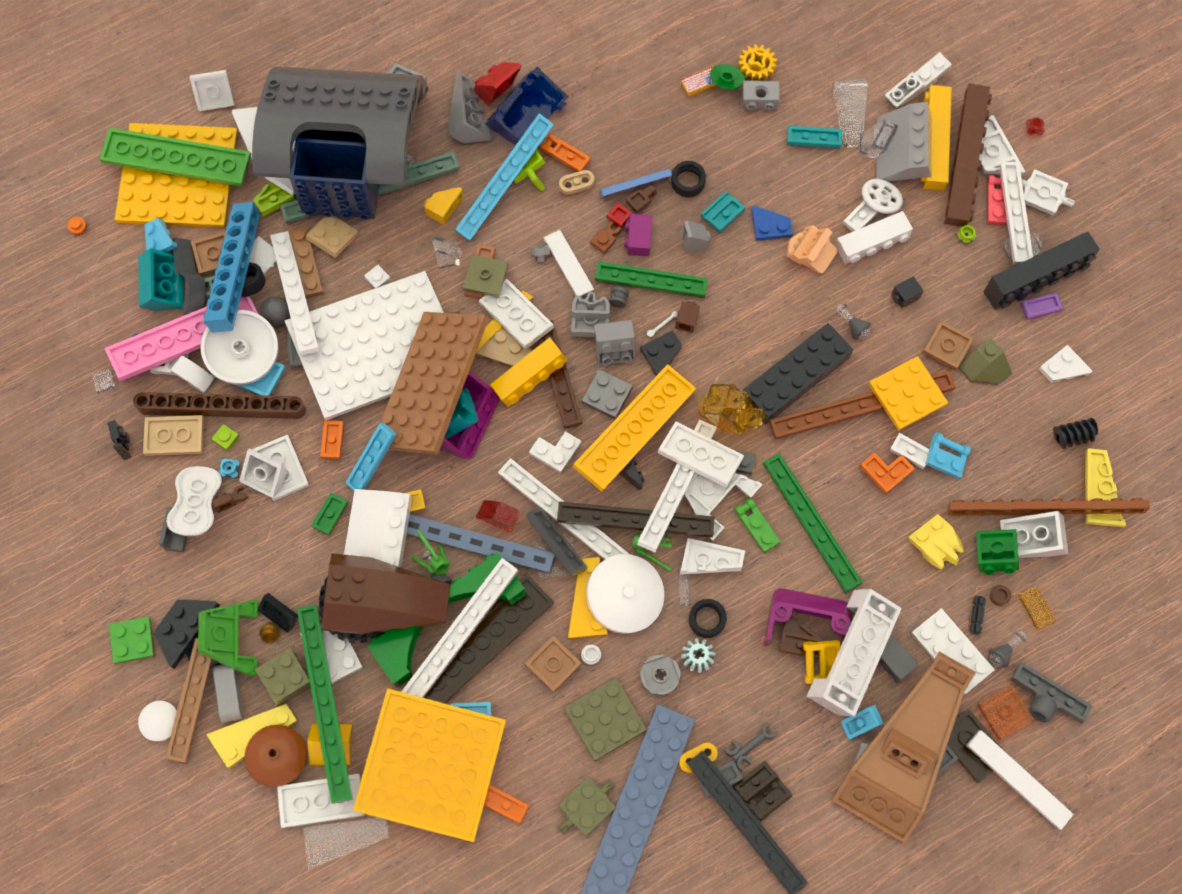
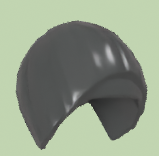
(275, 311)

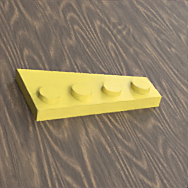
(1100, 485)
(233, 739)

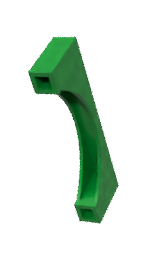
(396, 646)

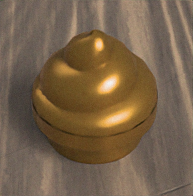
(269, 632)

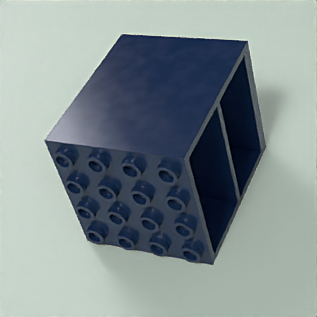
(331, 175)

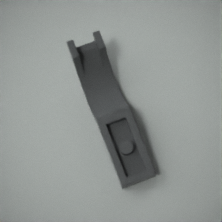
(186, 266)

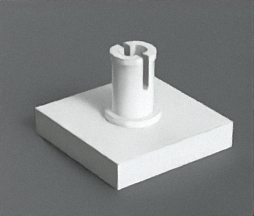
(212, 90)

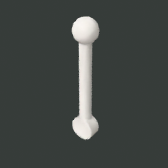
(650, 333)

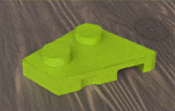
(271, 199)

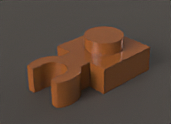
(604, 239)

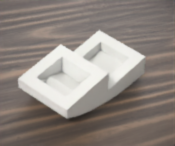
(193, 374)

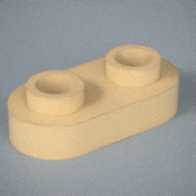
(575, 181)

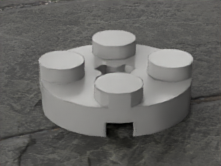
(657, 686)

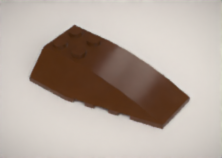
(379, 596)

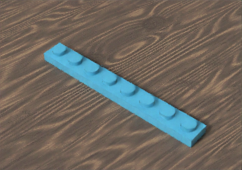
(504, 177)

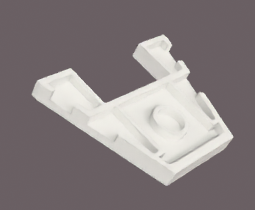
(706, 494)

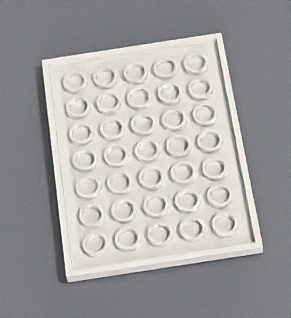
(364, 343)

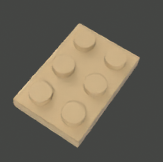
(173, 435)

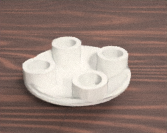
(157, 720)

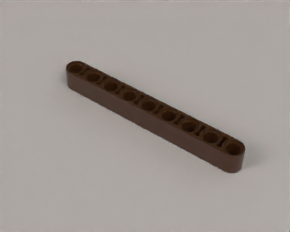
(212, 400)

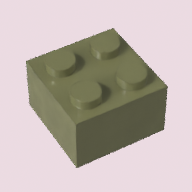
(284, 677)

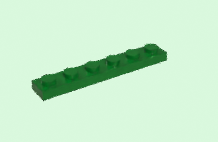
(651, 279)

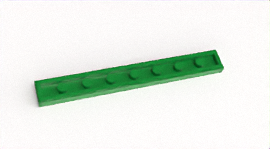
(812, 523)

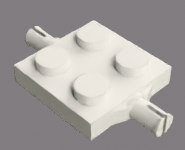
(1045, 192)

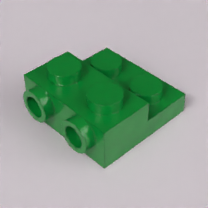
(997, 551)

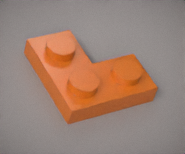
(886, 476)

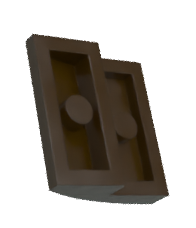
(762, 791)

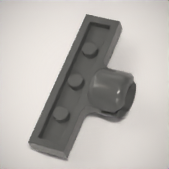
(1049, 696)

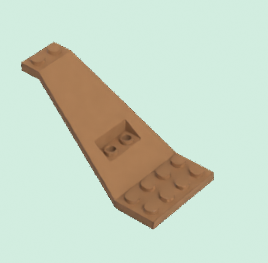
(886, 784)

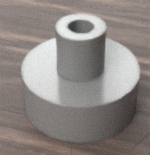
(540, 251)

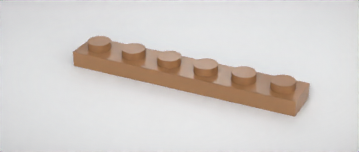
(189, 706)

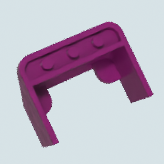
(485, 402)
(788, 601)

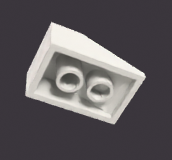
(1039, 534)

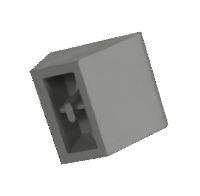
(614, 342)

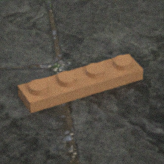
(306, 262)

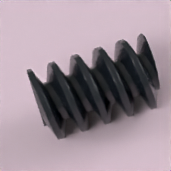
(1076, 432)

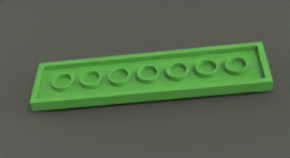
(175, 157)

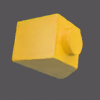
(443, 204)

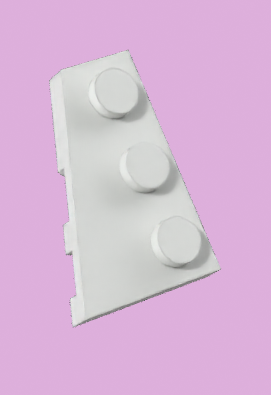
(710, 558)

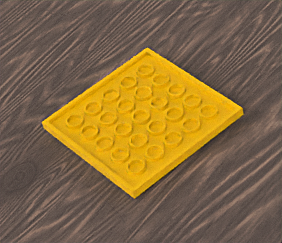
(175, 198)
(429, 765)

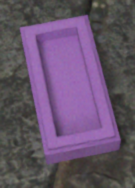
(1041, 306)

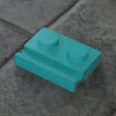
(723, 212)

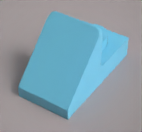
(862, 722)

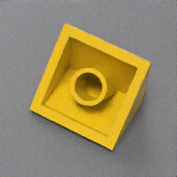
(315, 749)

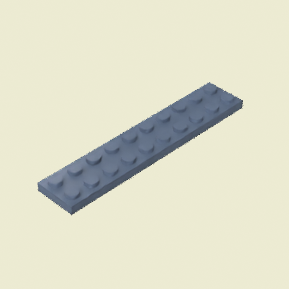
(639, 803)

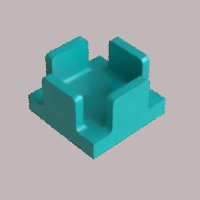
(463, 415)

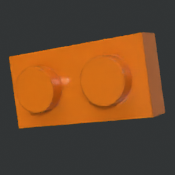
(332, 440)

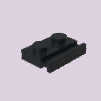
(120, 439)

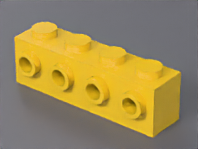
(529, 372)

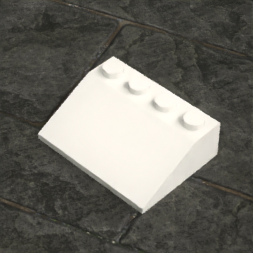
(378, 525)

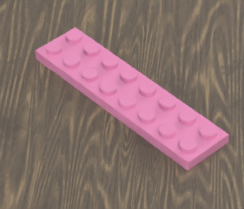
(162, 343)

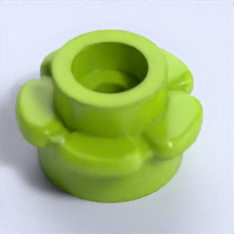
(968, 230)

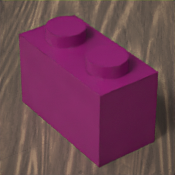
(639, 234)

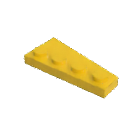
(582, 621)

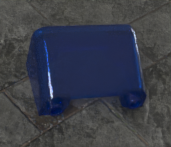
(531, 96)

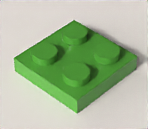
(131, 640)

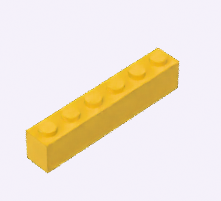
(940, 106)

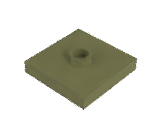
(485, 276)

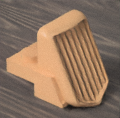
(812, 248)

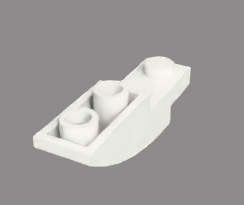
(919, 81)

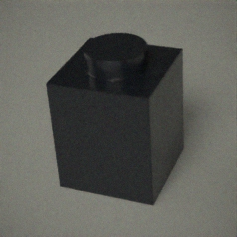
(907, 292)

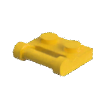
(827, 654)

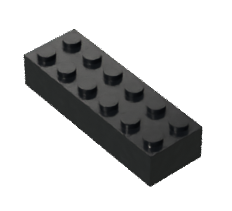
(1041, 271)
(798, 372)

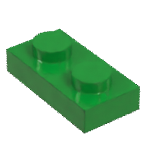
(329, 514)

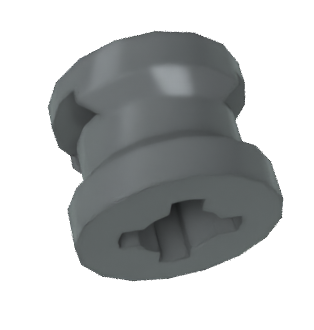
(618, 296)

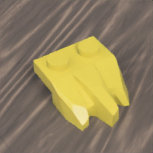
(937, 542)

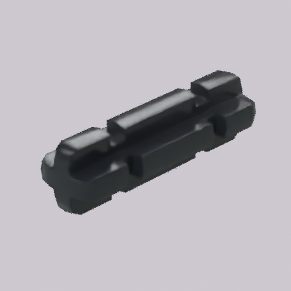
(977, 615)

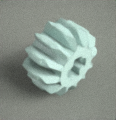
(694, 649)

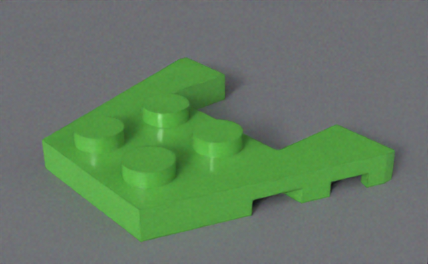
(220, 635)

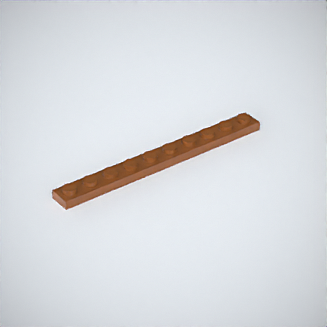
(841, 410)
(1038, 506)

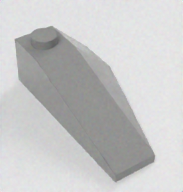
(466, 115)

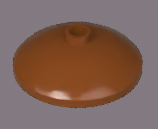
(285, 765)

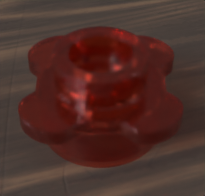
(1039, 123)

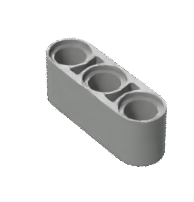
(227, 693)

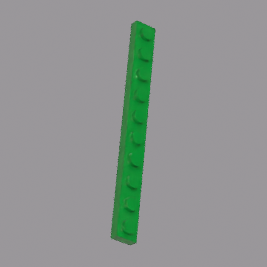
(324, 705)

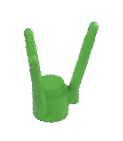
(640, 550)
(438, 563)

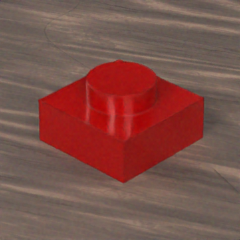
(619, 215)

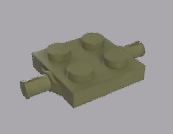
(586, 806)

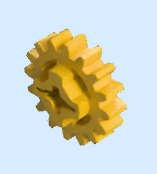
(757, 63)

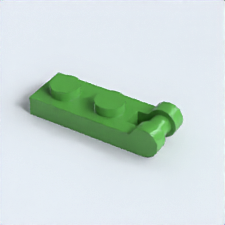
(757, 526)

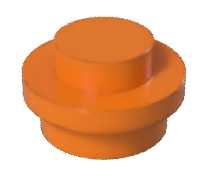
(76, 225)

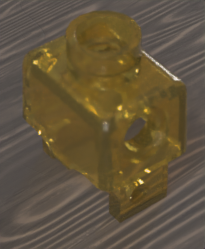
(725, 400)

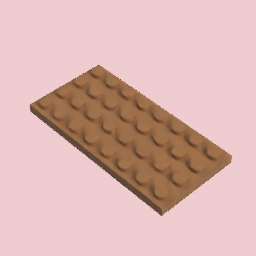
(432, 380)

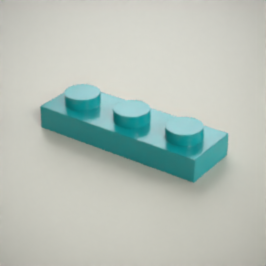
(814, 137)

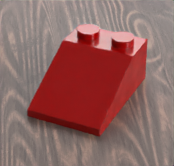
(497, 81)

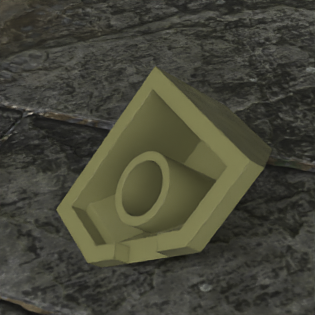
(986, 364)

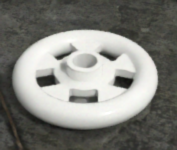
(882, 196)

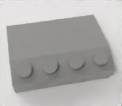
(910, 148)

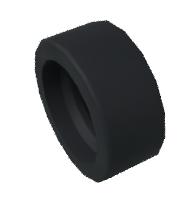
(692, 167)
(257, 283)
(712, 604)

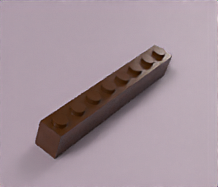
(967, 154)

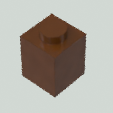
(687, 316)

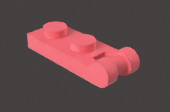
(995, 202)

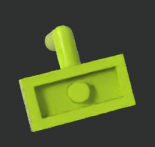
(528, 169)

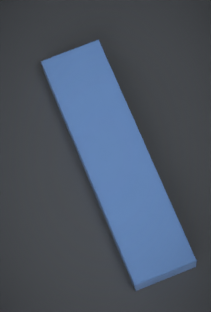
(635, 183)

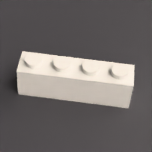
(874, 237)

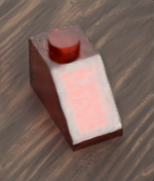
(498, 515)

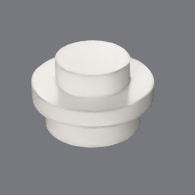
(591, 654)

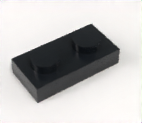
(278, 612)

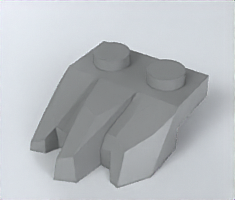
(588, 313)

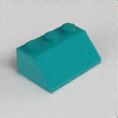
(158, 282)

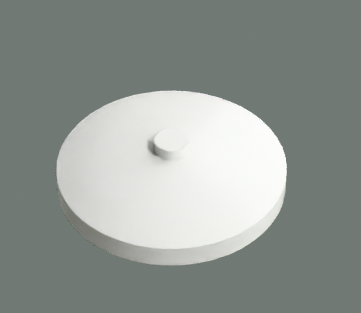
(241, 354)
(625, 593)

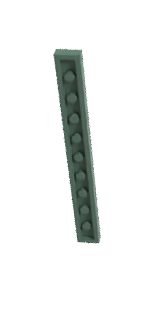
(416, 173)

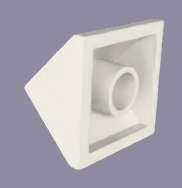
(262, 473)

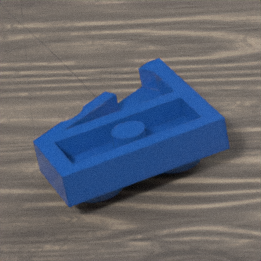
(770, 224)

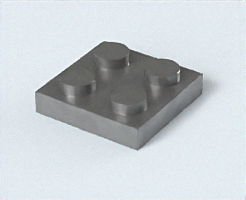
(607, 394)

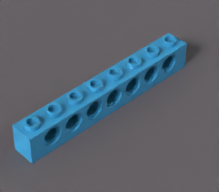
(232, 267)

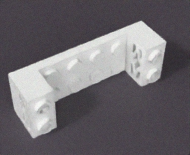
(858, 653)

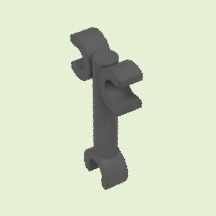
(739, 754)

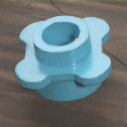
(225, 463)

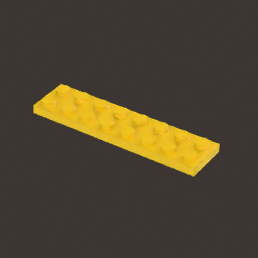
(634, 428)

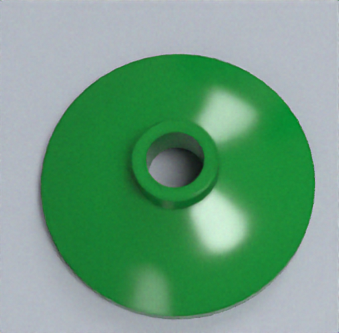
(727, 76)

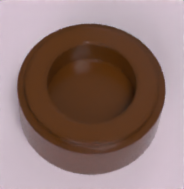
(1000, 595)

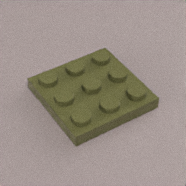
(605, 719)

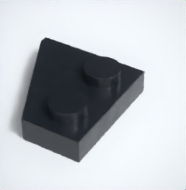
(661, 351)

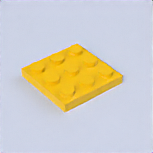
(908, 393)

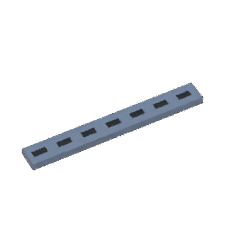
(481, 543)

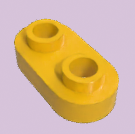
(692, 753)

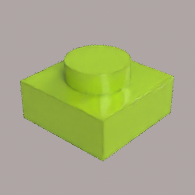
(225, 437)

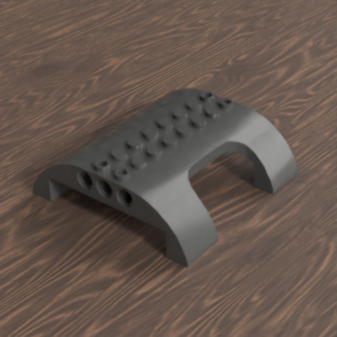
(359, 102)

